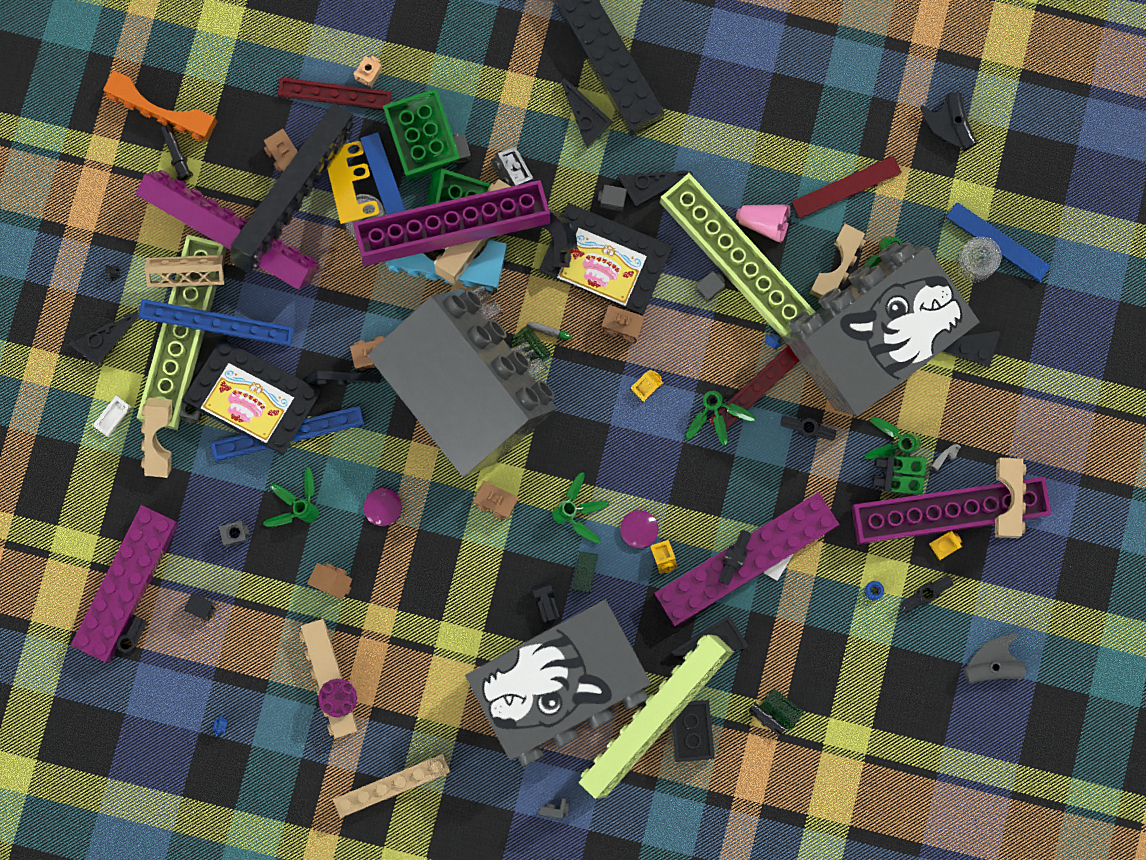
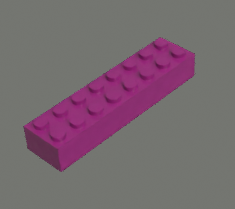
(125, 584)

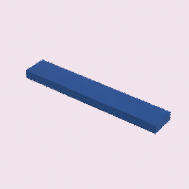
(382, 174)
(1009, 248)

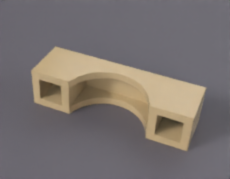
(847, 243)
(157, 459)
(1011, 473)

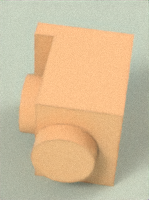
(368, 77)

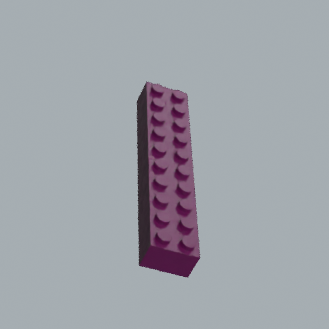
(451, 223)
(222, 225)
(944, 511)
(764, 550)

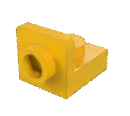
(647, 384)
(946, 544)
(664, 557)

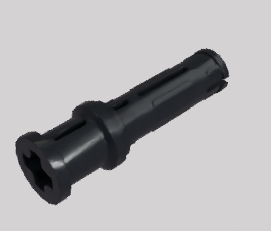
(178, 160)

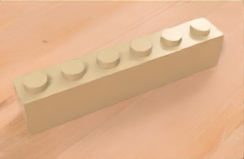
(458, 257)
(325, 668)
(391, 785)

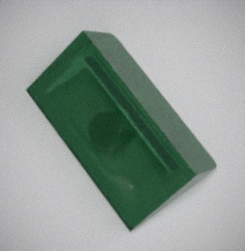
(527, 335)
(584, 571)
(782, 708)

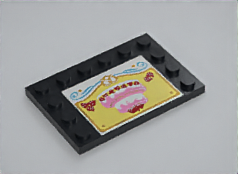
(610, 261)
(252, 396)

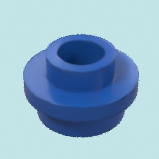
(773, 341)
(880, 590)
(220, 725)

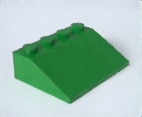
(421, 134)
(451, 186)

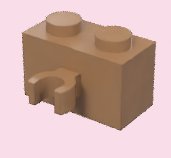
(281, 149)
(622, 323)
(361, 350)
(495, 500)
(330, 580)

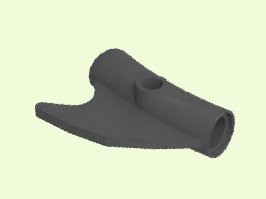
(994, 653)

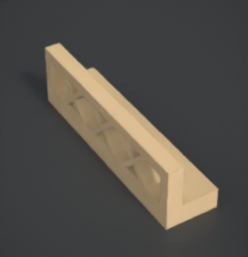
(183, 267)

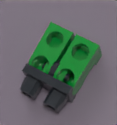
(894, 473)

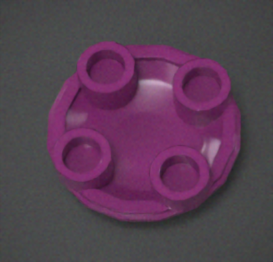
(382, 507)
(639, 529)
(337, 697)

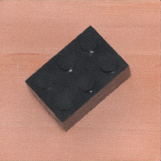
(693, 733)

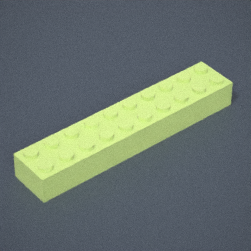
(734, 254)
(178, 345)
(656, 716)

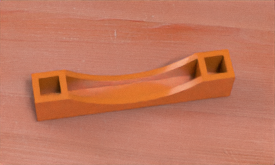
(193, 122)

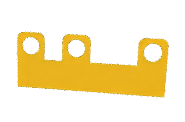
(342, 186)

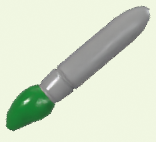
(548, 330)

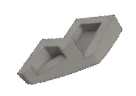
(950, 453)

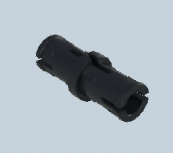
(767, 719)

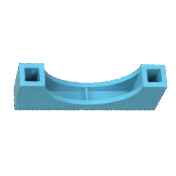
(482, 271)

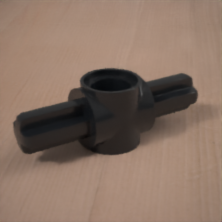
(819, 431)
(735, 557)
(918, 599)

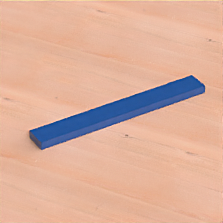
(215, 322)
(311, 428)

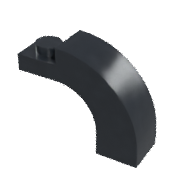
(563, 237)

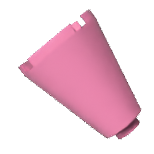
(765, 219)

